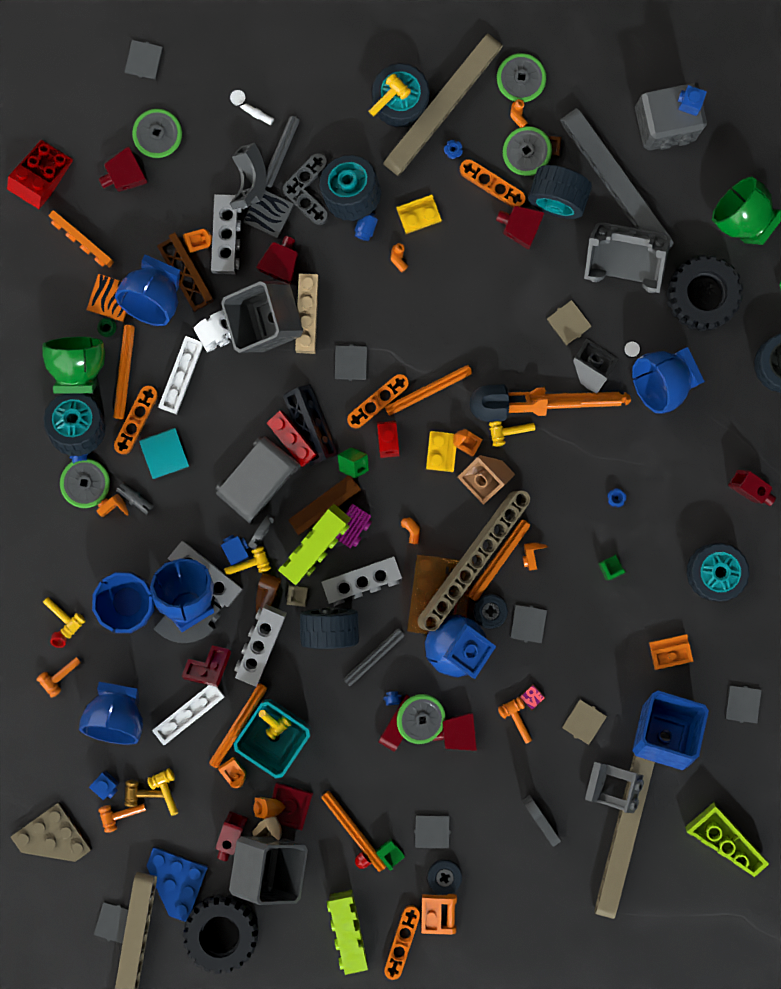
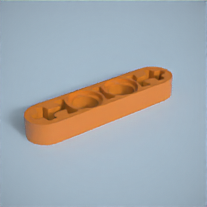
(490, 186)
(380, 404)
(138, 421)
(402, 942)

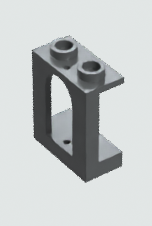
(596, 784)

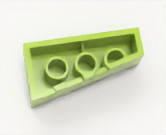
(315, 544)
(722, 835)
(348, 932)

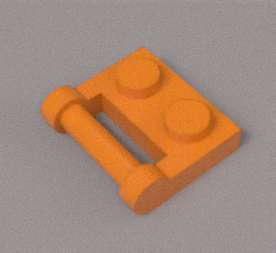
(432, 914)

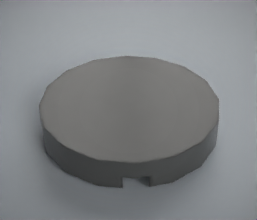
(261, 532)

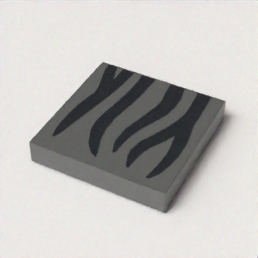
(269, 214)

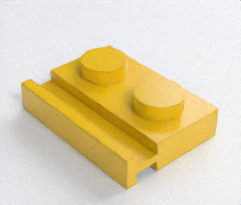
(418, 214)
(441, 452)

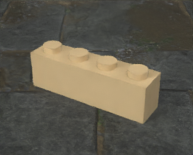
(307, 311)

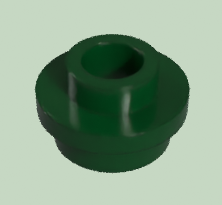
(106, 321)

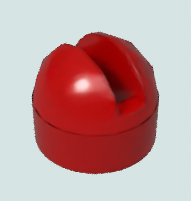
(58, 640)
(362, 861)

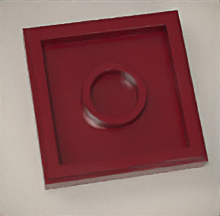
(295, 802)

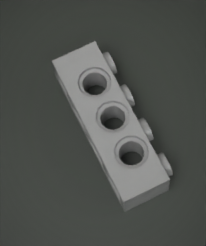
(219, 264)
(331, 585)
(231, 588)
(244, 670)

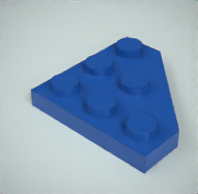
(176, 881)

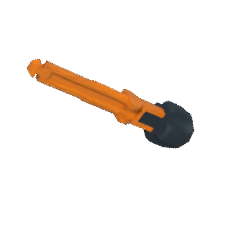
(495, 403)

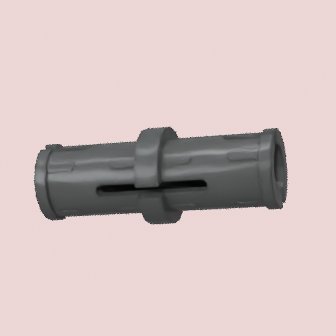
(134, 498)

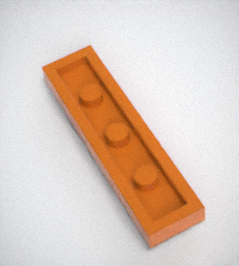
(73, 234)

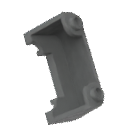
(627, 255)
(257, 479)

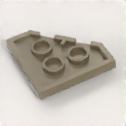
(52, 836)

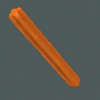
(124, 370)
(428, 390)
(499, 560)
(238, 725)
(353, 830)

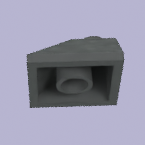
(593, 365)

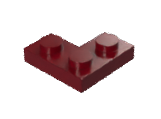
(210, 671)

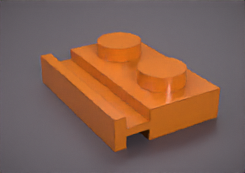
(671, 652)

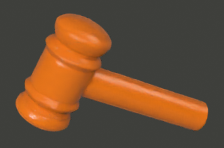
(49, 682)
(512, 708)
(108, 817)

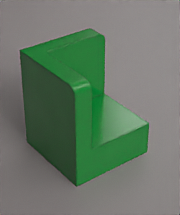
(353, 462)
(611, 568)
(390, 854)

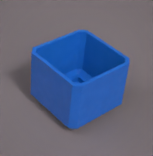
(679, 718)

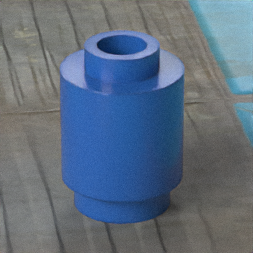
(365, 227)

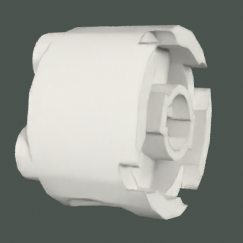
(213, 331)

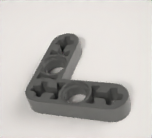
(301, 193)
(541, 820)

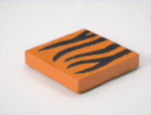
(103, 299)

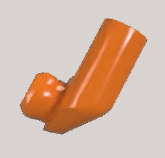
(516, 113)
(397, 255)
(413, 528)

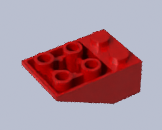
(38, 174)

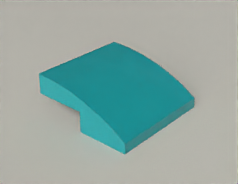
(164, 453)

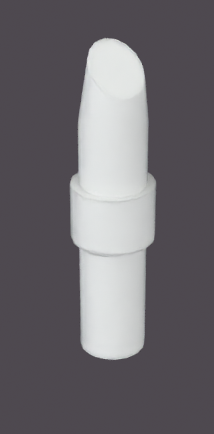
(257, 113)

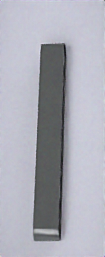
(610, 173)

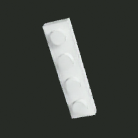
(181, 375)
(188, 713)

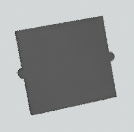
(143, 59)
(350, 362)
(528, 624)
(743, 704)
(432, 831)
(112, 922)

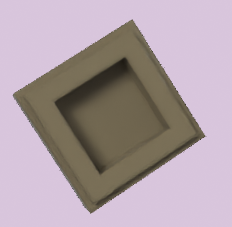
(297, 596)

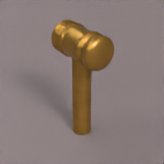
(132, 793)

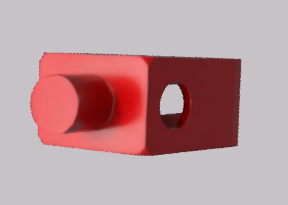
(388, 439)

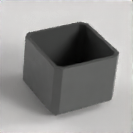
(661, 121)
(251, 313)
(268, 870)

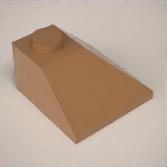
(485, 477)

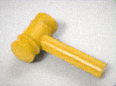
(397, 87)
(498, 432)
(260, 559)
(72, 625)
(276, 726)
(161, 780)

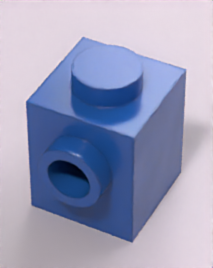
(691, 100)
(235, 549)
(105, 785)

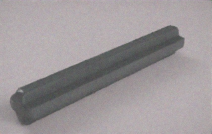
(281, 150)
(373, 657)

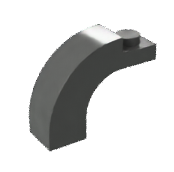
(252, 176)
(170, 631)

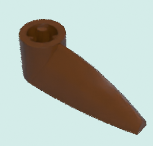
(267, 591)

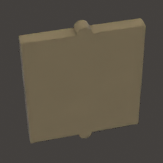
(569, 322)
(584, 722)

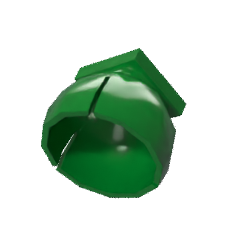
(748, 220)
(74, 363)

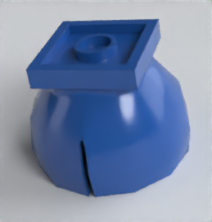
(150, 292)
(668, 381)
(183, 592)
(123, 602)
(458, 647)
(113, 715)

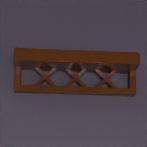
(173, 238)
(315, 510)

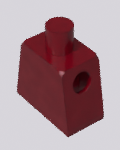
(123, 172)
(521, 224)
(279, 260)
(752, 487)
(458, 732)
(230, 834)

